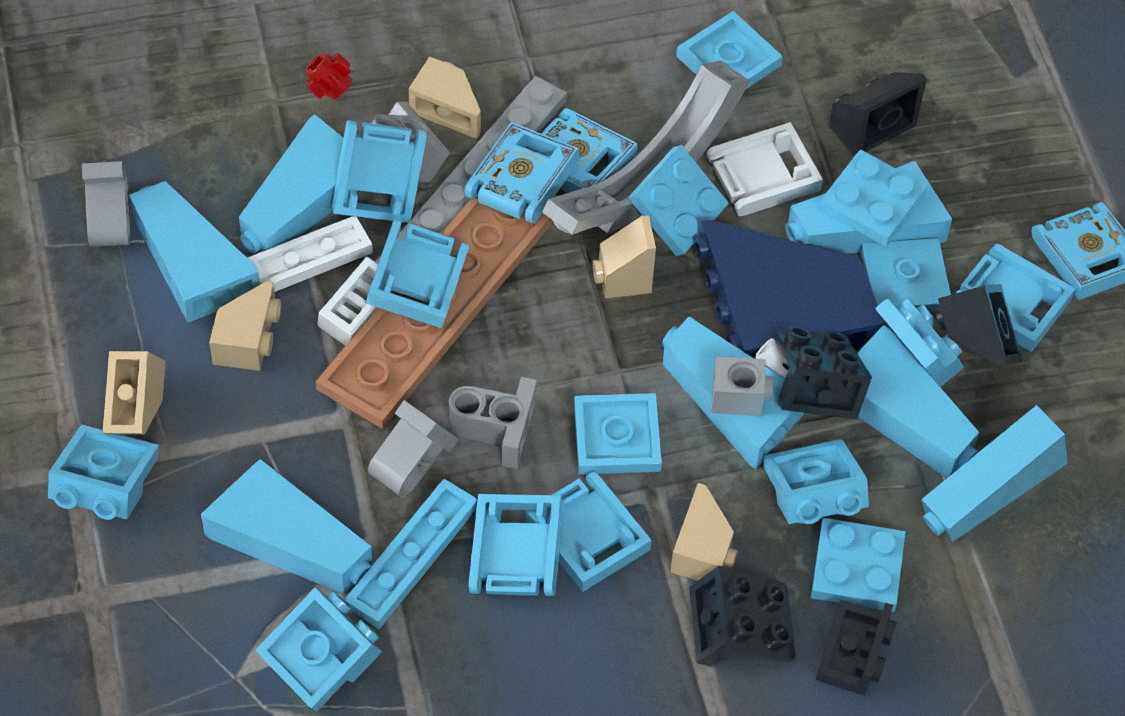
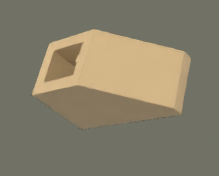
(243, 329)

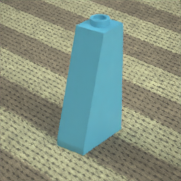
(296, 190)
(817, 229)
(190, 252)
(691, 360)
(913, 408)
(996, 475)
(287, 529)

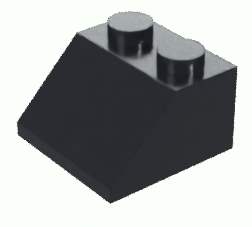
(878, 111)
(980, 323)

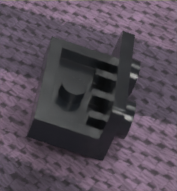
(854, 647)

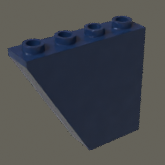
(783, 284)

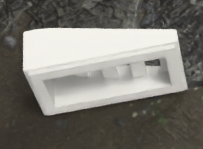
(328, 316)

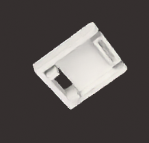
(756, 173)

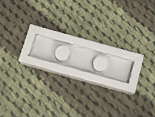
(313, 253)

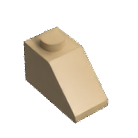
(445, 97)
(627, 260)
(132, 391)
(703, 539)

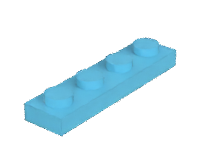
(411, 553)

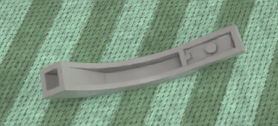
(692, 125)

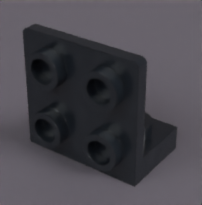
(822, 373)
(742, 614)

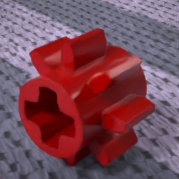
(328, 75)

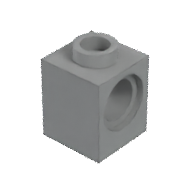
(731, 399)

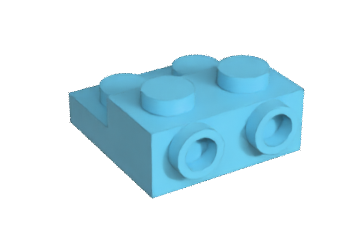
(916, 333)
(101, 472)
(817, 482)
(319, 648)

